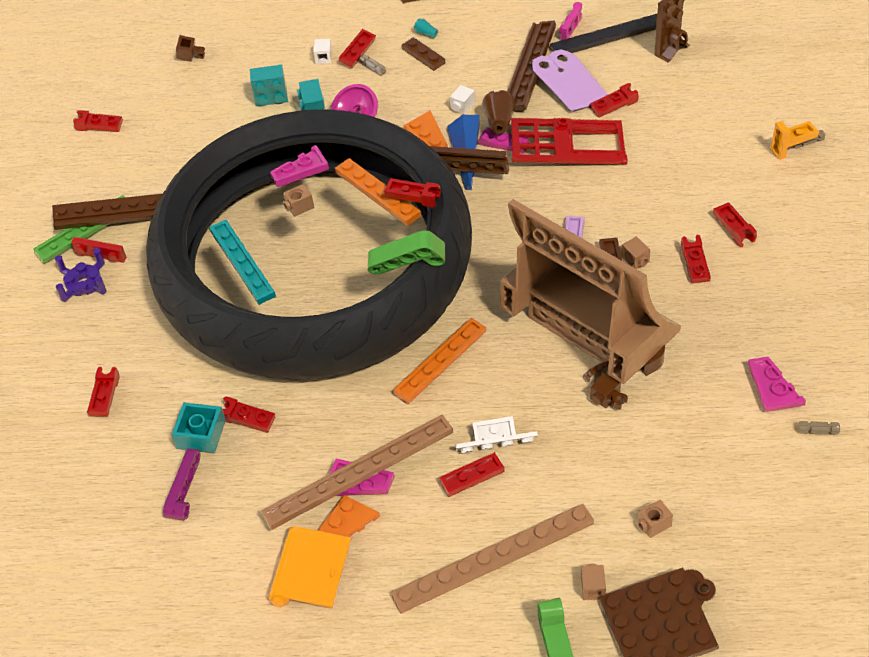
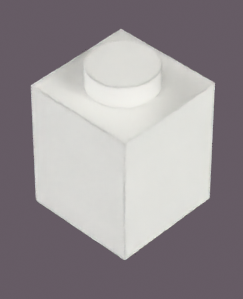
(323, 51)
(462, 99)

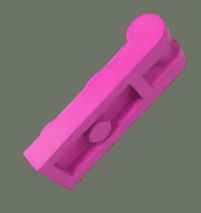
(571, 21)
(499, 141)

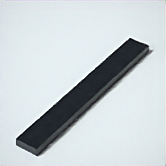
(606, 35)

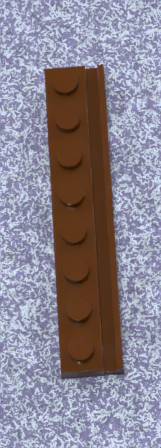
(524, 76)
(474, 160)
(104, 211)

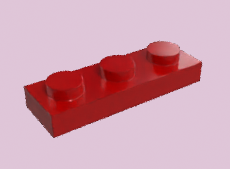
(357, 48)
(109, 251)
(472, 474)

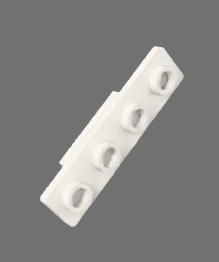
(495, 432)

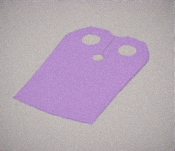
(573, 85)

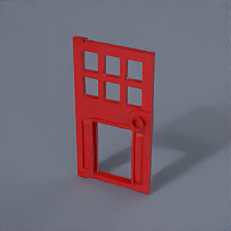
(563, 141)

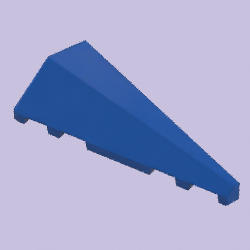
(464, 134)

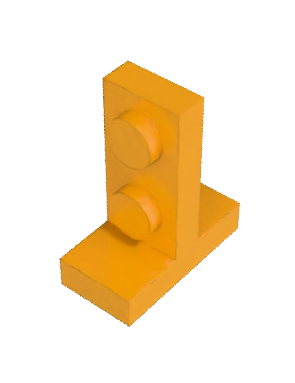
(786, 137)

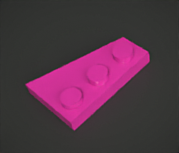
(304, 166)
(772, 386)
(376, 484)

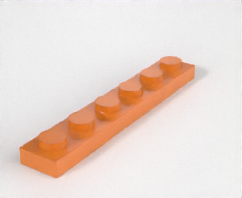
(375, 190)
(439, 360)

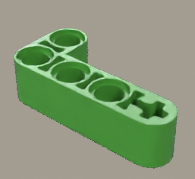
(405, 251)
(553, 628)

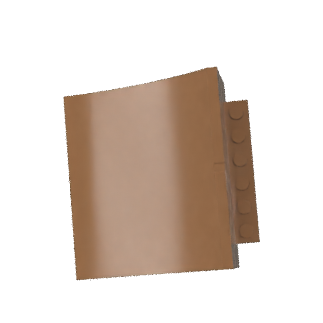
(583, 295)

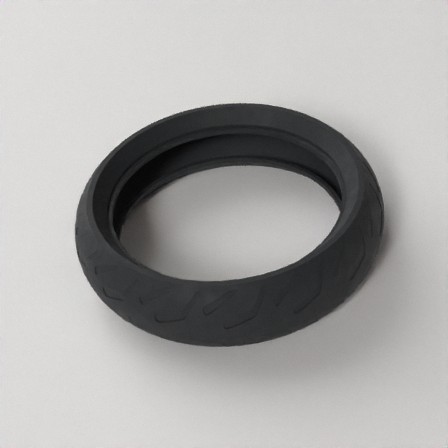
(311, 344)

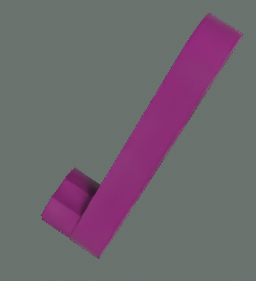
(175, 506)

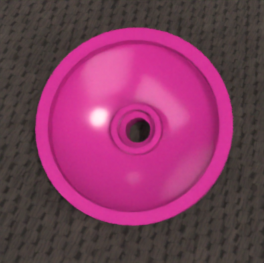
(356, 99)

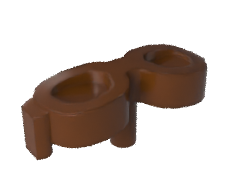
(596, 369)

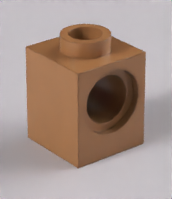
(298, 200)
(635, 253)
(655, 511)
(593, 581)

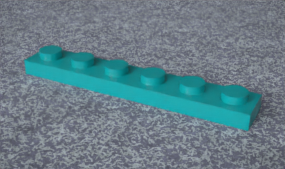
(242, 262)

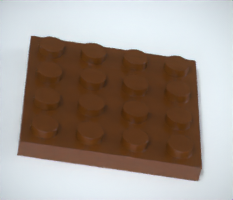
(659, 618)

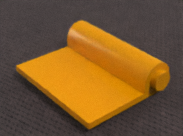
(309, 568)

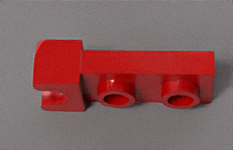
(615, 100)
(97, 122)
(413, 191)
(735, 224)
(695, 260)
(103, 392)
(247, 415)

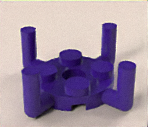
(81, 271)

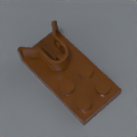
(669, 29)

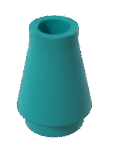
(425, 28)

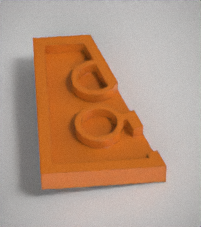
(427, 129)
(348, 517)

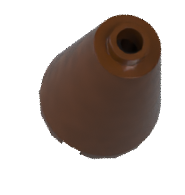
(498, 110)

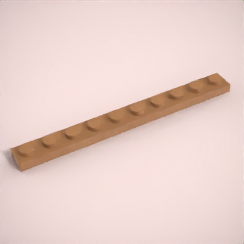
(356, 472)
(491, 558)

